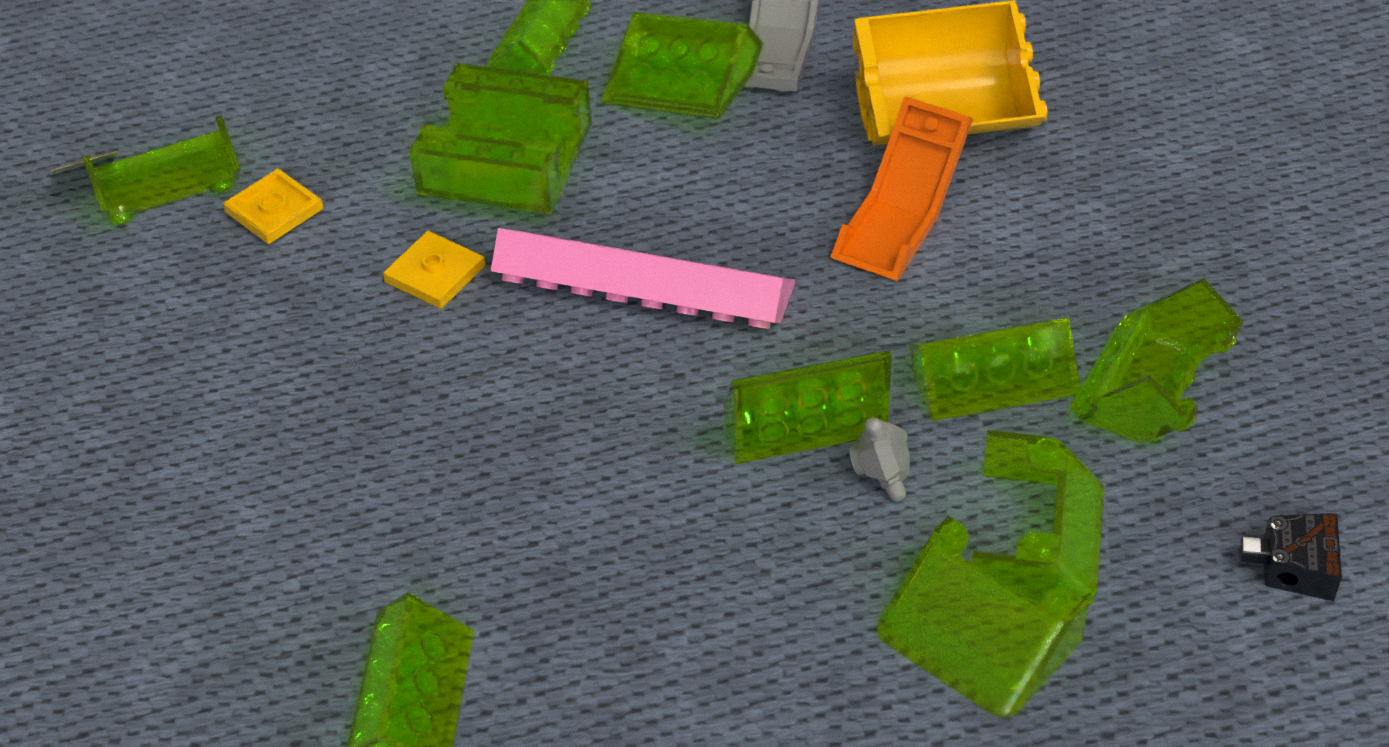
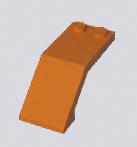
(905, 190)

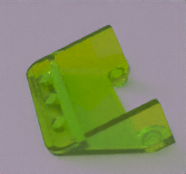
(978, 629)

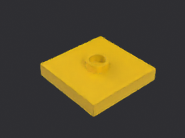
(273, 206)
(434, 269)

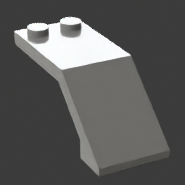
(787, 36)

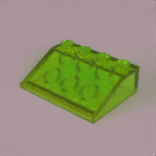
(682, 65)
(806, 406)

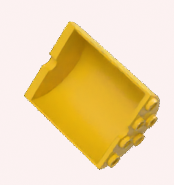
(950, 58)

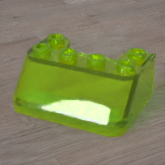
(1153, 360)

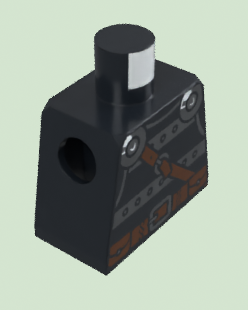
(1298, 554)

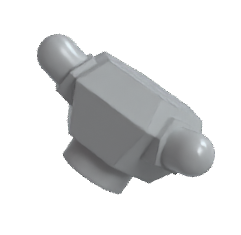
(883, 456)

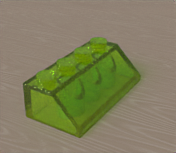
(538, 35)
(996, 368)
(412, 678)

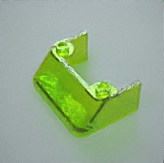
(164, 175)
(1072, 552)

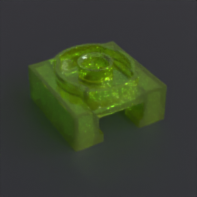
(505, 138)

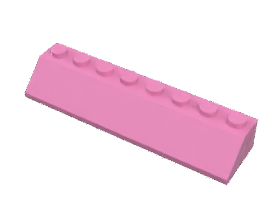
(642, 276)

